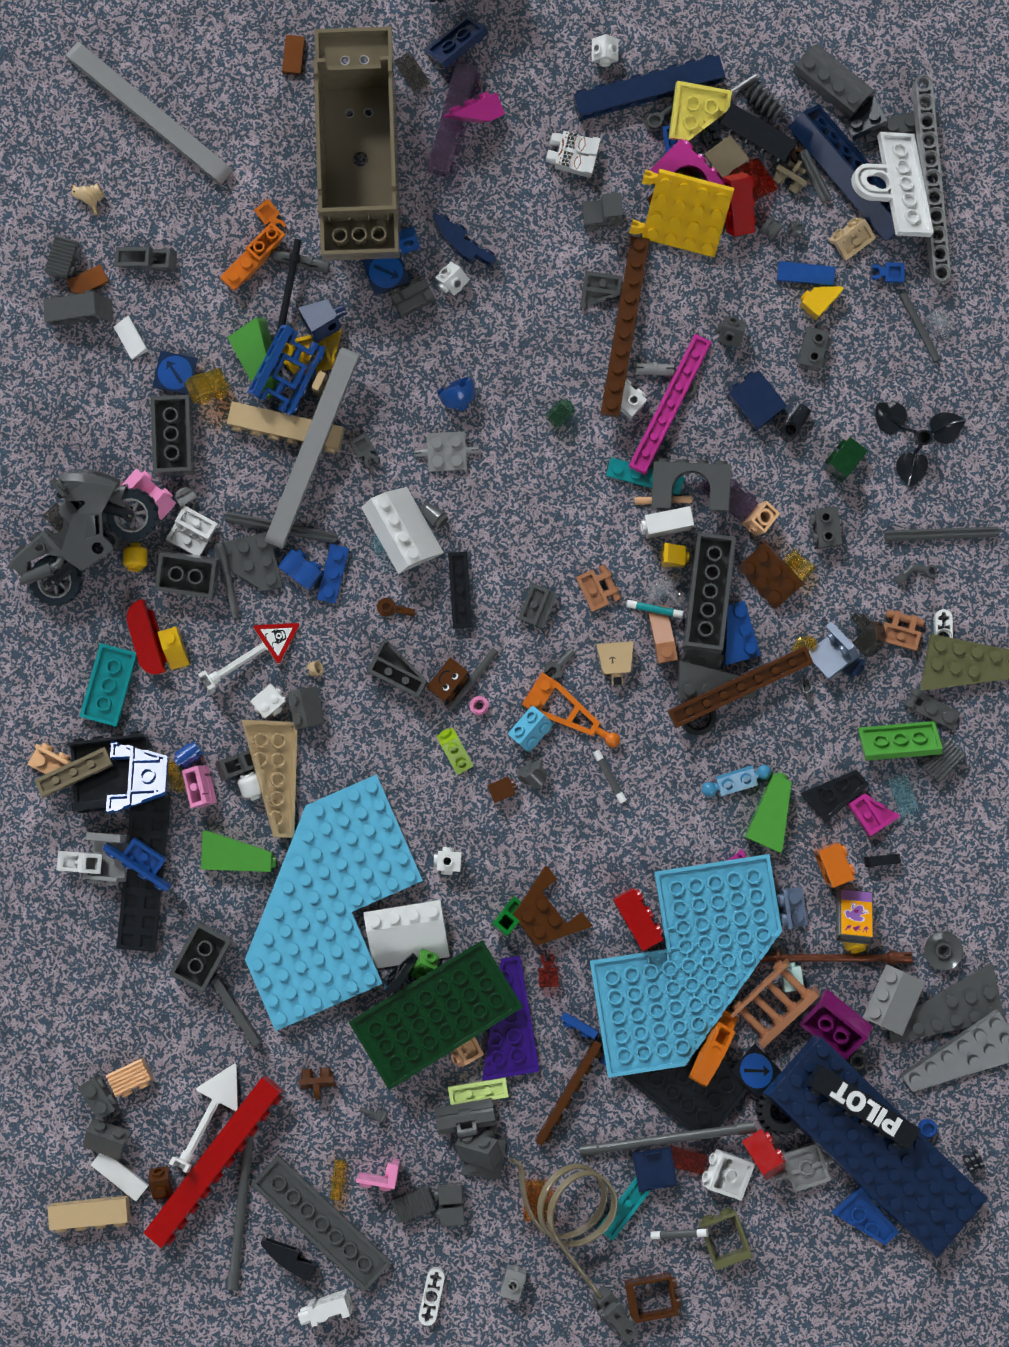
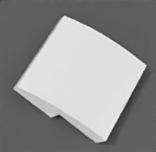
(191, 531)

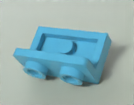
(530, 729)

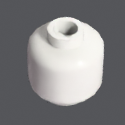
(249, 785)

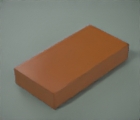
(293, 54)
(88, 280)

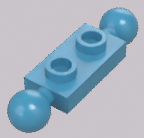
(736, 780)

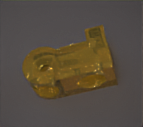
(175, 777)

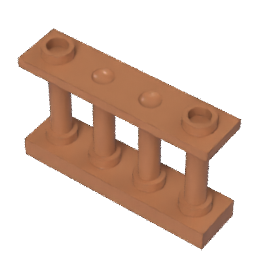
(793, 1009)

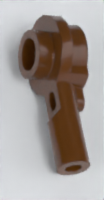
(387, 607)

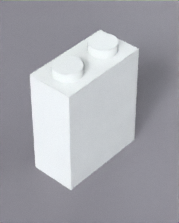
(667, 522)

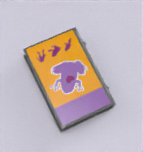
(854, 916)

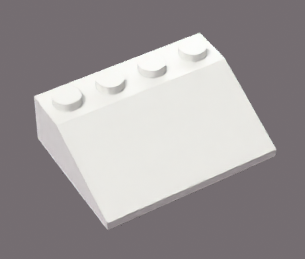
(401, 529)
(406, 930)

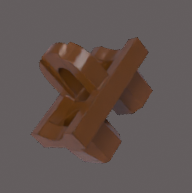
(308, 1082)

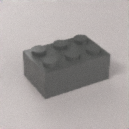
(187, 574)
(201, 956)

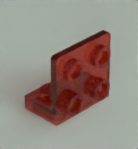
(762, 180)

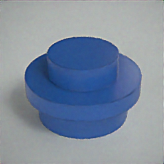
(928, 1128)

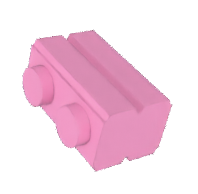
(199, 786)

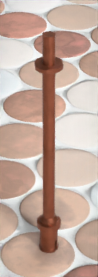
(891, 957)

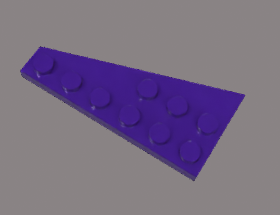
(511, 1040)

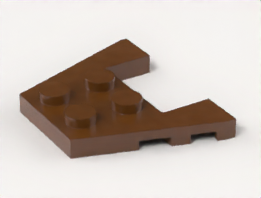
(540, 918)

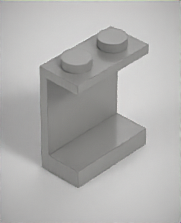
(111, 869)

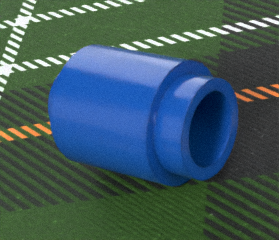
(187, 755)

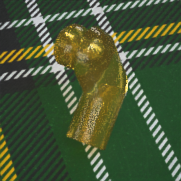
(808, 641)

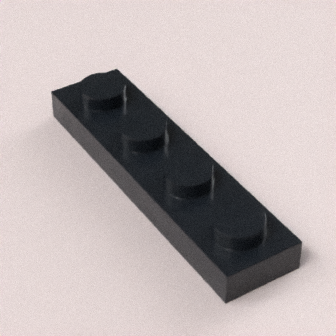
(460, 590)

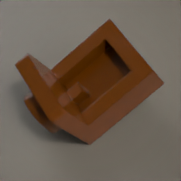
(160, 1183)

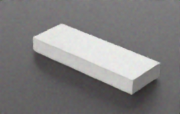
(120, 1175)

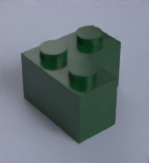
(844, 461)

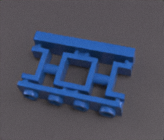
(273, 362)

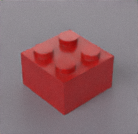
(763, 1153)

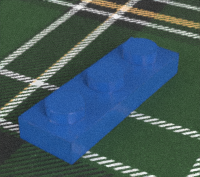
(333, 573)

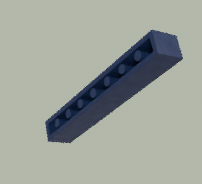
(646, 88)

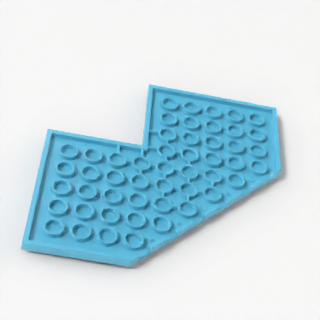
(308, 940)
(667, 1000)

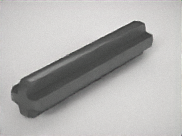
(814, 175)

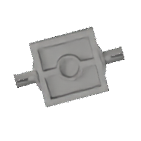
(446, 451)
(805, 1167)

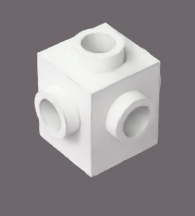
(605, 50)
(452, 279)
(455, 864)

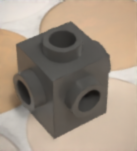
(731, 331)

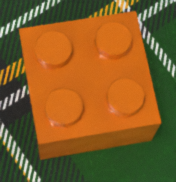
(834, 864)

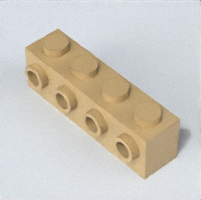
(88, 1213)

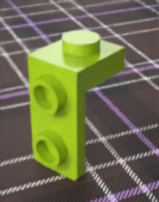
(454, 750)

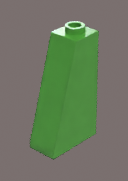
(251, 347)
(770, 816)
(231, 854)

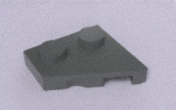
(599, 288)

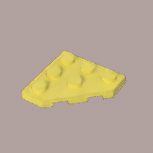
(696, 108)

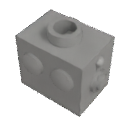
(517, 1276)

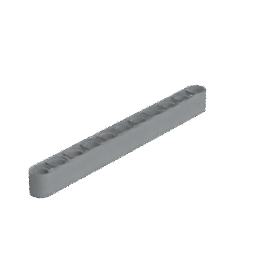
(149, 113)
(931, 170)
(312, 447)

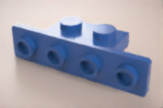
(142, 860)

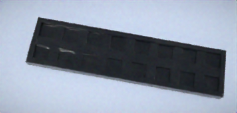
(139, 897)

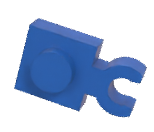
(891, 272)

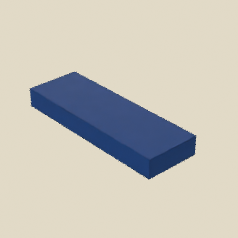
(805, 273)

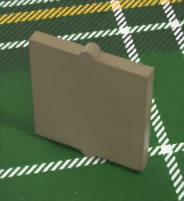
(726, 156)

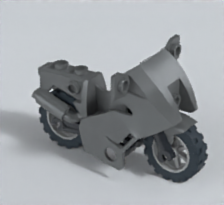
(83, 533)

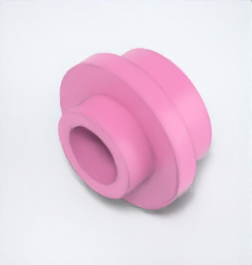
(479, 711)

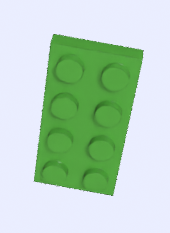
(900, 740)

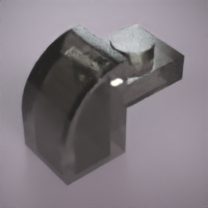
(872, 635)

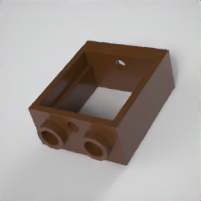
(654, 1314)

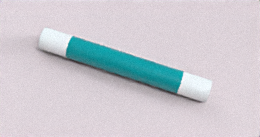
(655, 609)

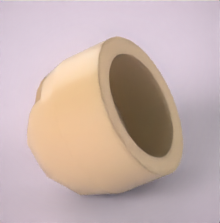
(315, 668)

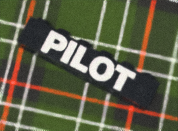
(862, 1106)

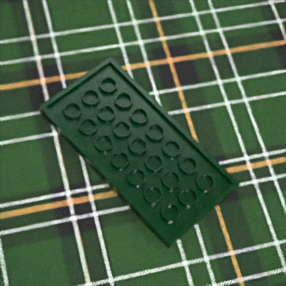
(435, 1014)

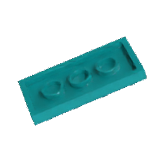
(108, 684)

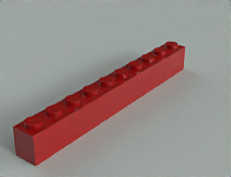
(214, 1161)

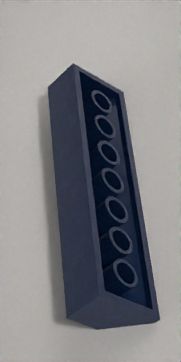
(840, 160)

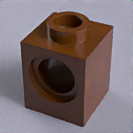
(502, 789)

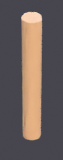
(676, 499)

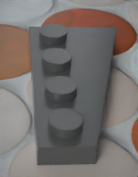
(698, 679)

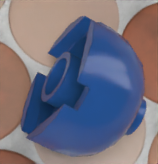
(458, 394)

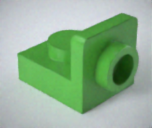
(425, 964)

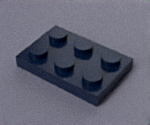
(456, 41)

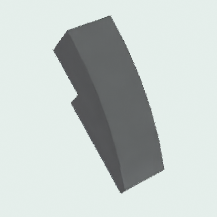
(145, 258)
(235, 765)

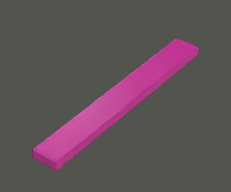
(670, 404)

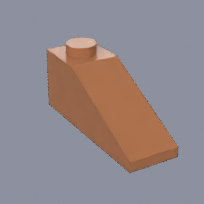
(662, 638)

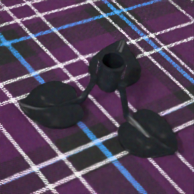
(912, 466)

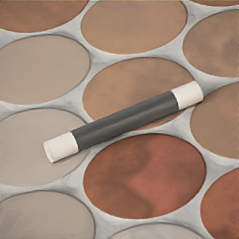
(609, 776)
(679, 1234)

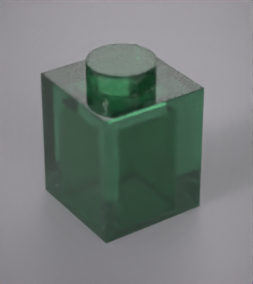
(560, 413)

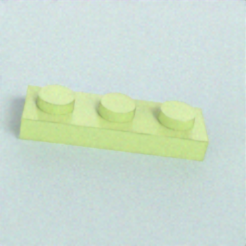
(478, 1091)

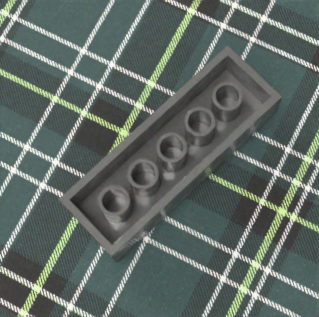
(709, 592)

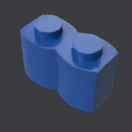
(300, 569)

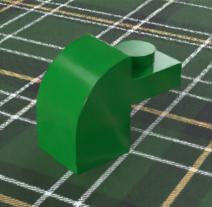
(505, 921)

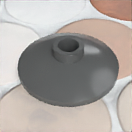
(953, 952)

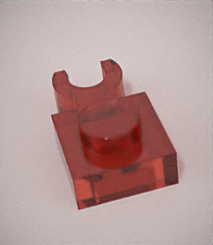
(548, 975)

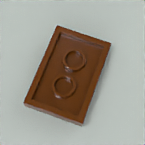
(770, 575)

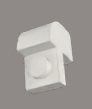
(79, 862)

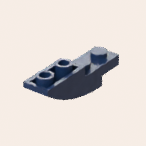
(456, 237)

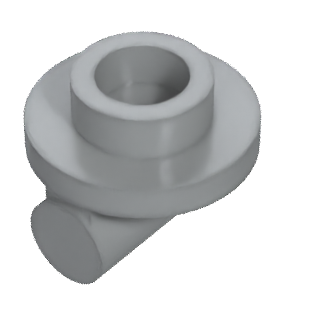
(184, 496)

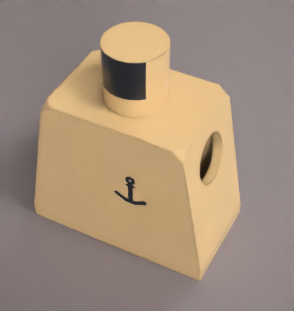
(615, 660)

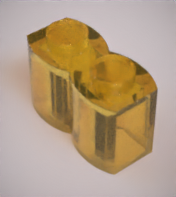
(207, 386)

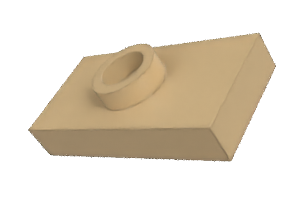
(319, 383)

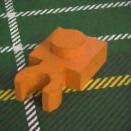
(268, 213)

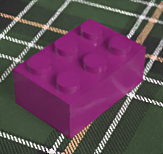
(835, 1024)

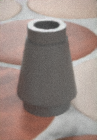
(435, 515)

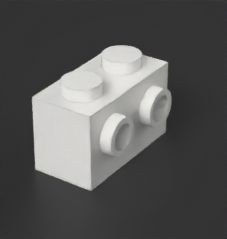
(632, 400)

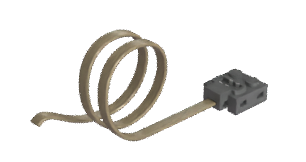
(603, 1299)

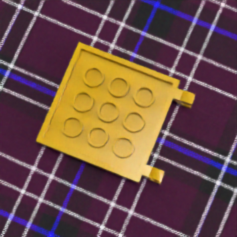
(685, 212)

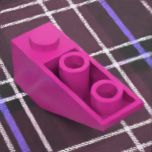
(478, 111)

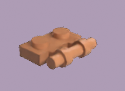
(593, 591)
(902, 636)

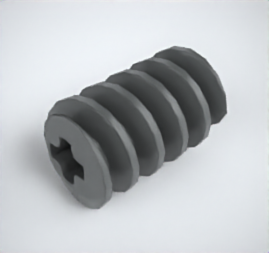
(764, 101)

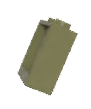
(731, 1257)

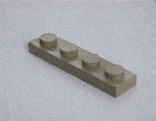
(73, 772)

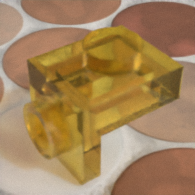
(799, 565)

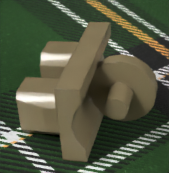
(783, 172)

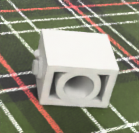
(269, 702)

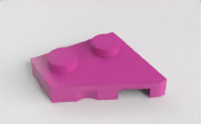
(871, 814)

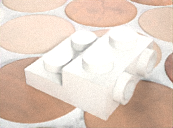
(727, 1174)

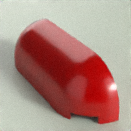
(145, 638)

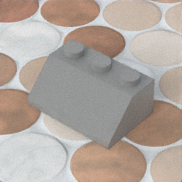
(894, 1000)

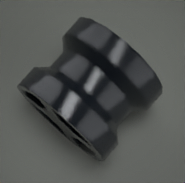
(973, 1161)

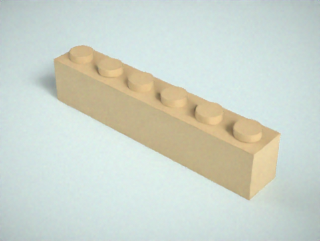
(278, 425)

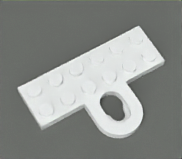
(903, 182)

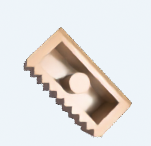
(129, 1077)

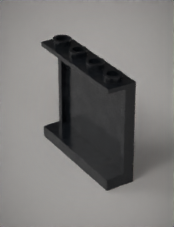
(92, 792)

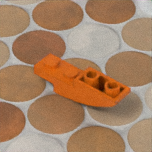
(253, 258)
(713, 1049)

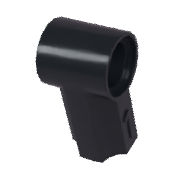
(795, 422)

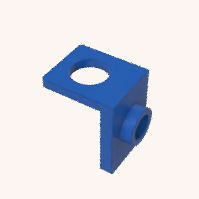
(408, 240)

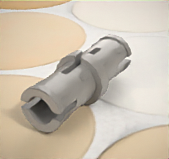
(654, 369)

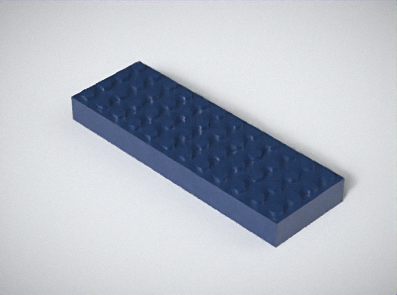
(910, 1185)

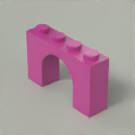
(683, 156)

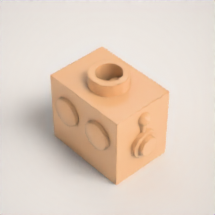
(760, 518)

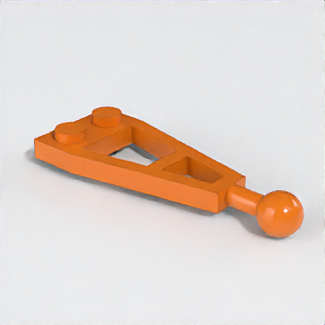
(541, 692)

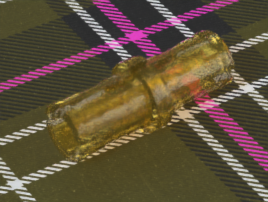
(338, 1179)

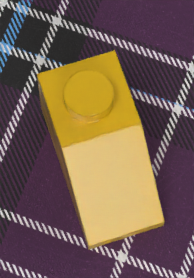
(819, 299)
(674, 555)
(173, 647)

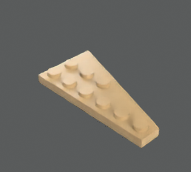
(274, 759)

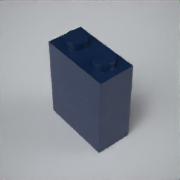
(756, 400)

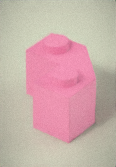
(161, 497)

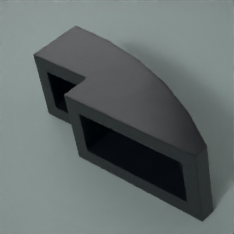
(288, 1258)

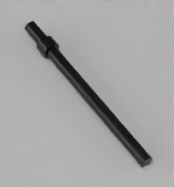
(294, 259)

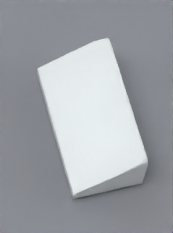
(130, 338)

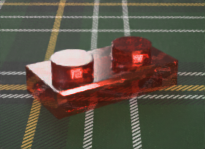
(688, 1160)

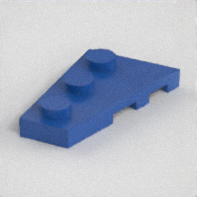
(740, 638)
(866, 1216)

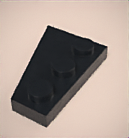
(835, 794)

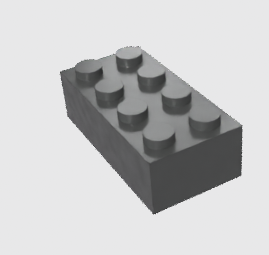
(172, 435)

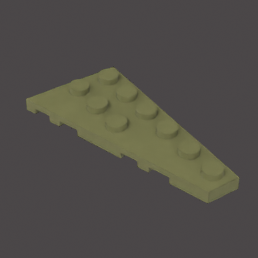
(962, 662)

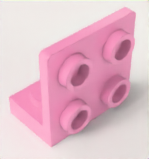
(385, 1183)

